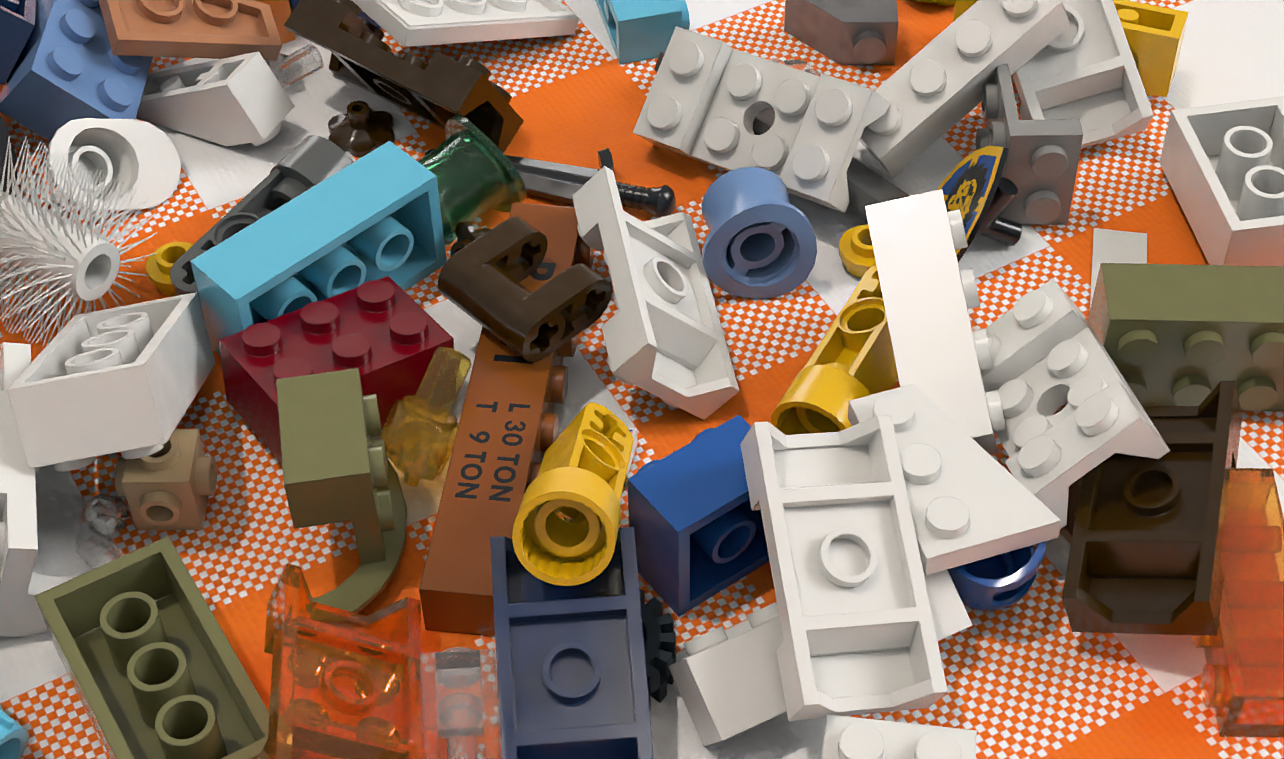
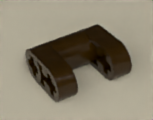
(486, 286)

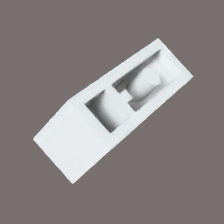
(218, 100)

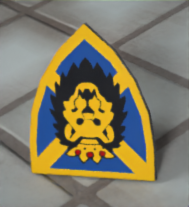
(982, 196)

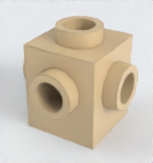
(169, 486)

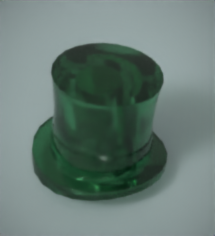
(471, 176)

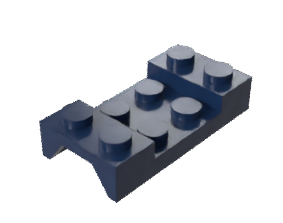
(571, 660)

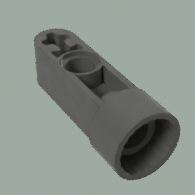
(297, 172)

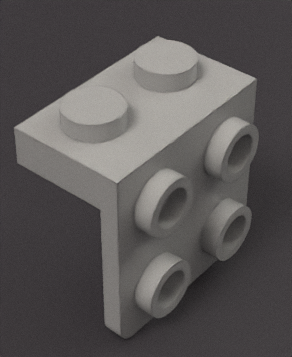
(1039, 158)

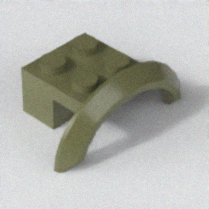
(342, 476)

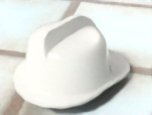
(123, 150)

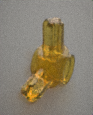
(421, 426)

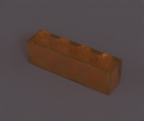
(1247, 654)

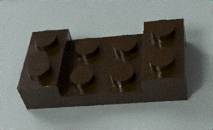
(426, 90)
(1155, 527)

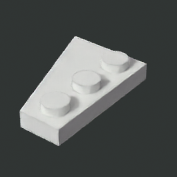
(956, 491)

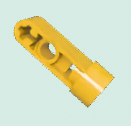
(847, 365)
(584, 481)

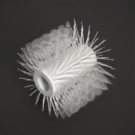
(56, 249)

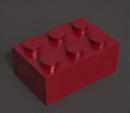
(362, 328)

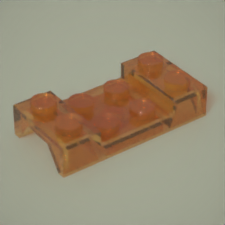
(341, 677)

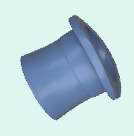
(756, 237)

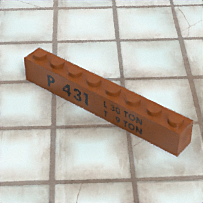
(497, 448)

